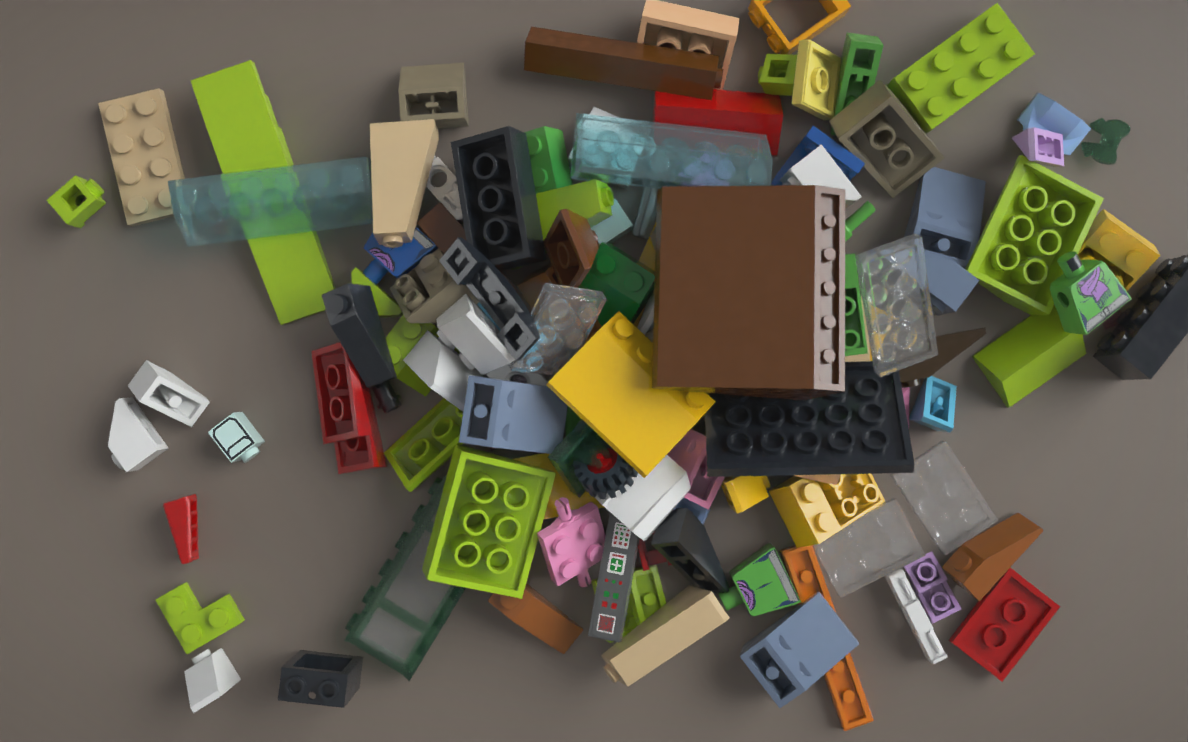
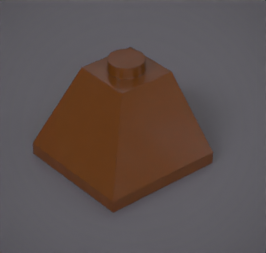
(571, 247)

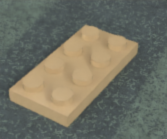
(142, 154)

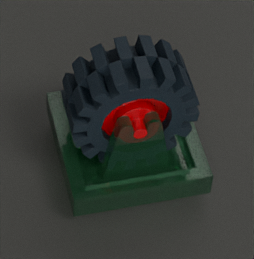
(591, 464)

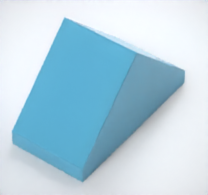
(935, 405)

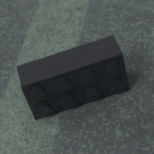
(499, 197)
(1151, 326)

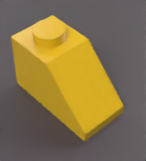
(744, 491)

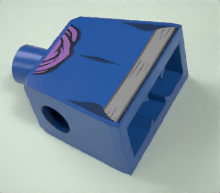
(399, 259)

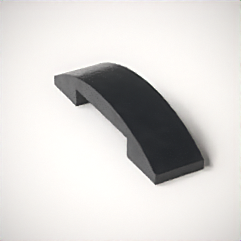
(495, 294)

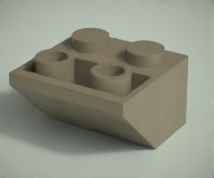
(434, 94)
(428, 290)

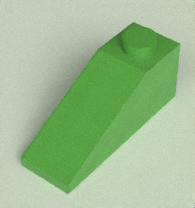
(857, 68)

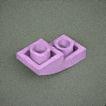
(931, 587)

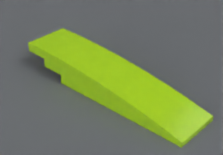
(247, 140)

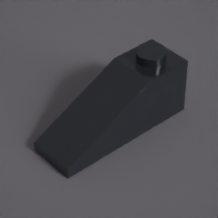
(360, 331)
(689, 549)

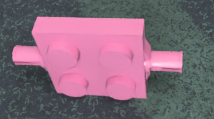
(573, 542)

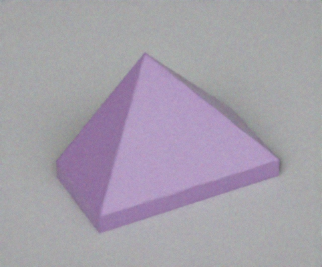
(1041, 146)

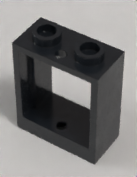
(328, 675)

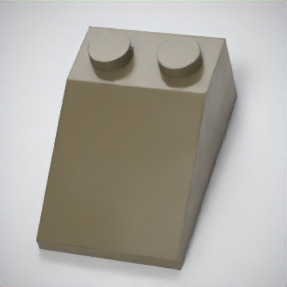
(886, 139)

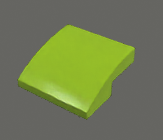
(644, 598)

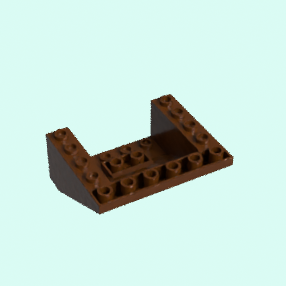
(750, 290)

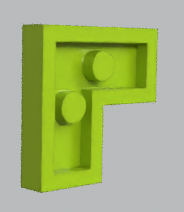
(192, 623)

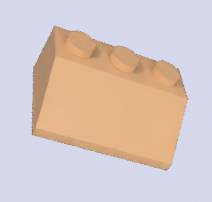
(689, 30)

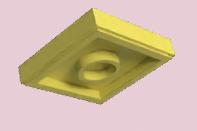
(816, 80)

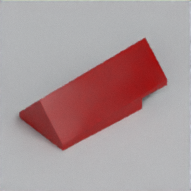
(726, 111)
(346, 411)

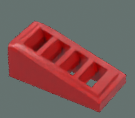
(184, 526)

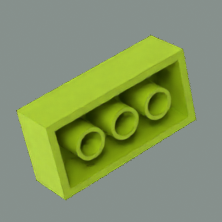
(961, 68)

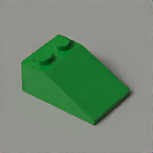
(622, 280)

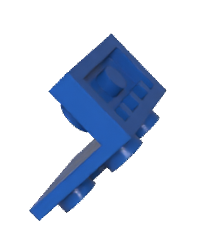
(814, 138)

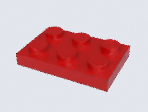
(1004, 624)

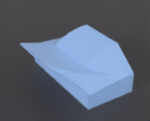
(1053, 117)

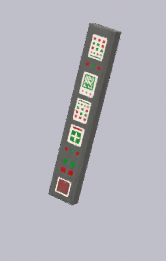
(614, 582)

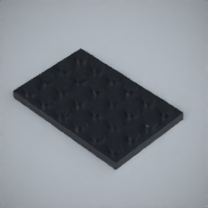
(825, 435)

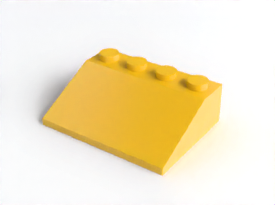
(613, 394)

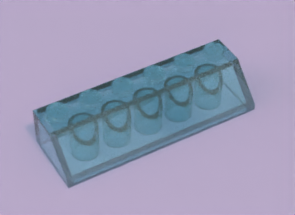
(667, 154)
(273, 201)

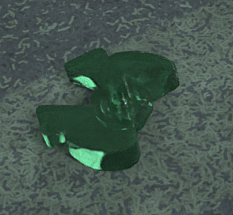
(1112, 133)

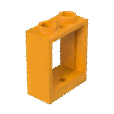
(777, 41)

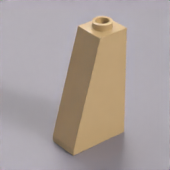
(399, 176)
(664, 635)

